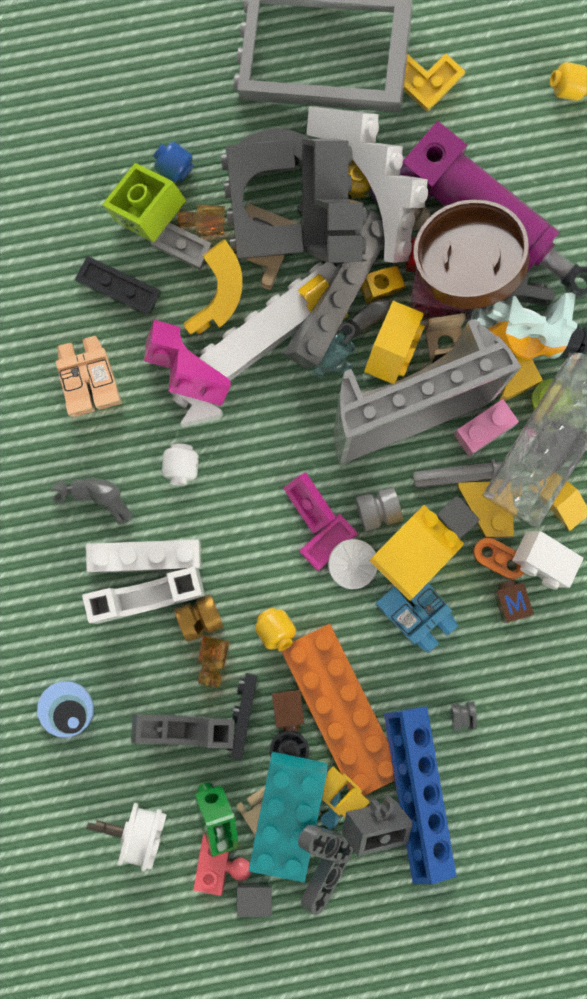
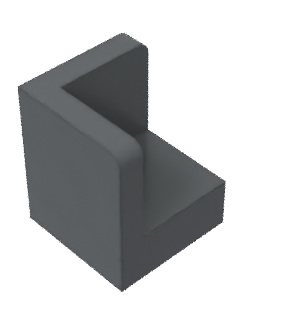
(458, 517)
(254, 899)

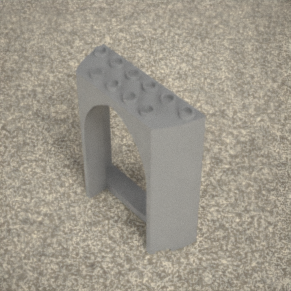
(444, 390)

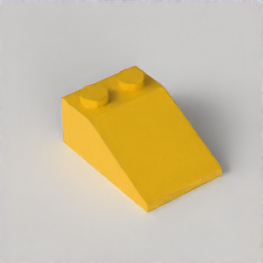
(416, 552)

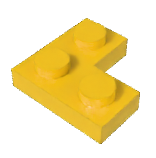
(430, 86)

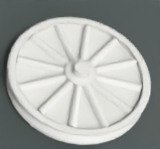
(351, 564)

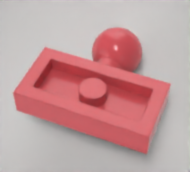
(212, 870)

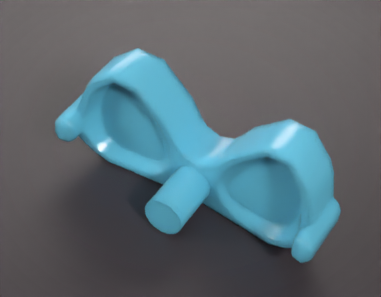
(330, 818)

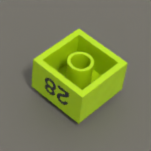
(144, 202)

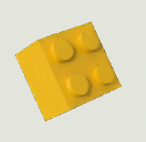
(395, 343)

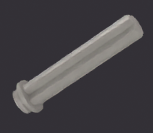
(456, 474)

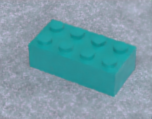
(288, 806)

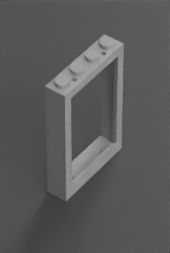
(328, 96)

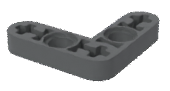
(335, 855)

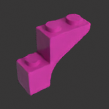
(188, 373)

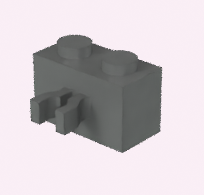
(377, 827)

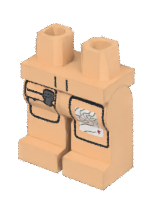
(86, 369)

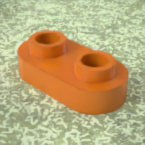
(498, 560)

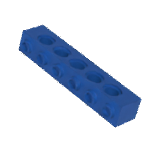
(420, 794)

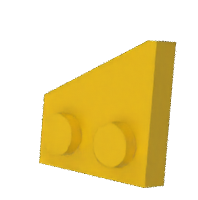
(493, 519)

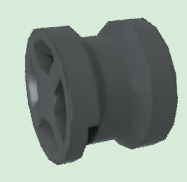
(463, 716)

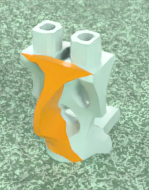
(528, 332)

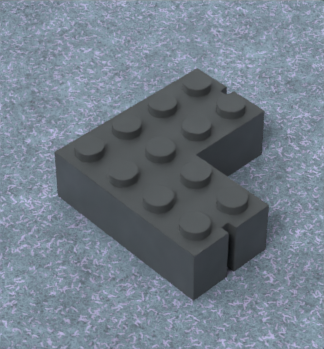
(329, 218)

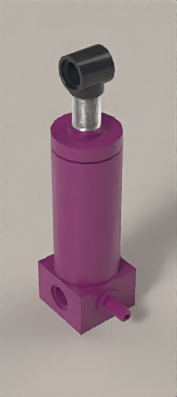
(457, 178)

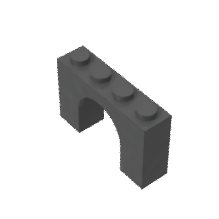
(243, 165)

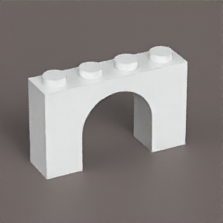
(127, 601)

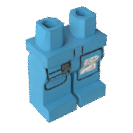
(418, 620)

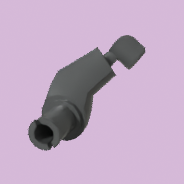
(365, 318)
(95, 489)

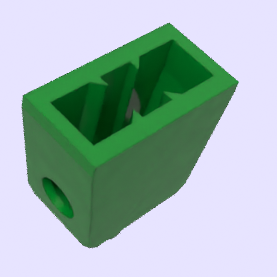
(213, 811)

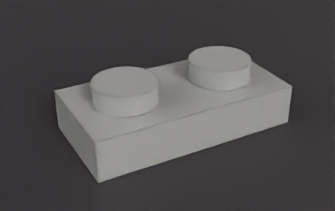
(182, 245)

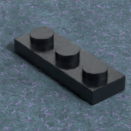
(118, 286)
(242, 714)

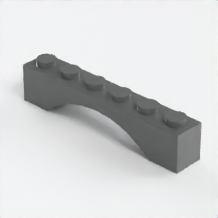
(322, 323)

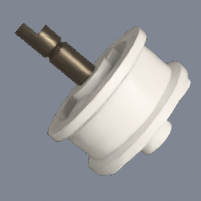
(138, 838)

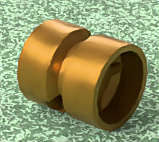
(198, 618)

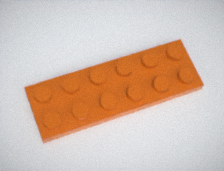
(341, 709)

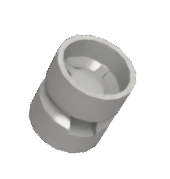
(379, 509)

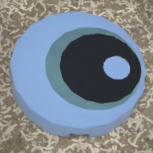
(65, 709)

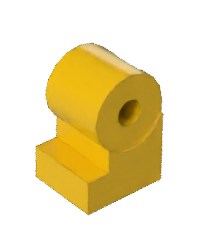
(382, 284)

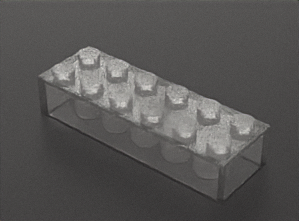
(545, 448)

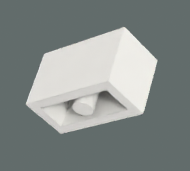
(547, 559)

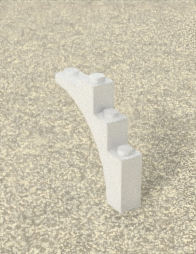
(381, 165)

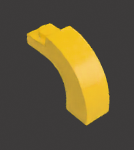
(228, 292)

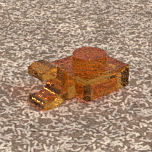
(208, 219)
(212, 656)

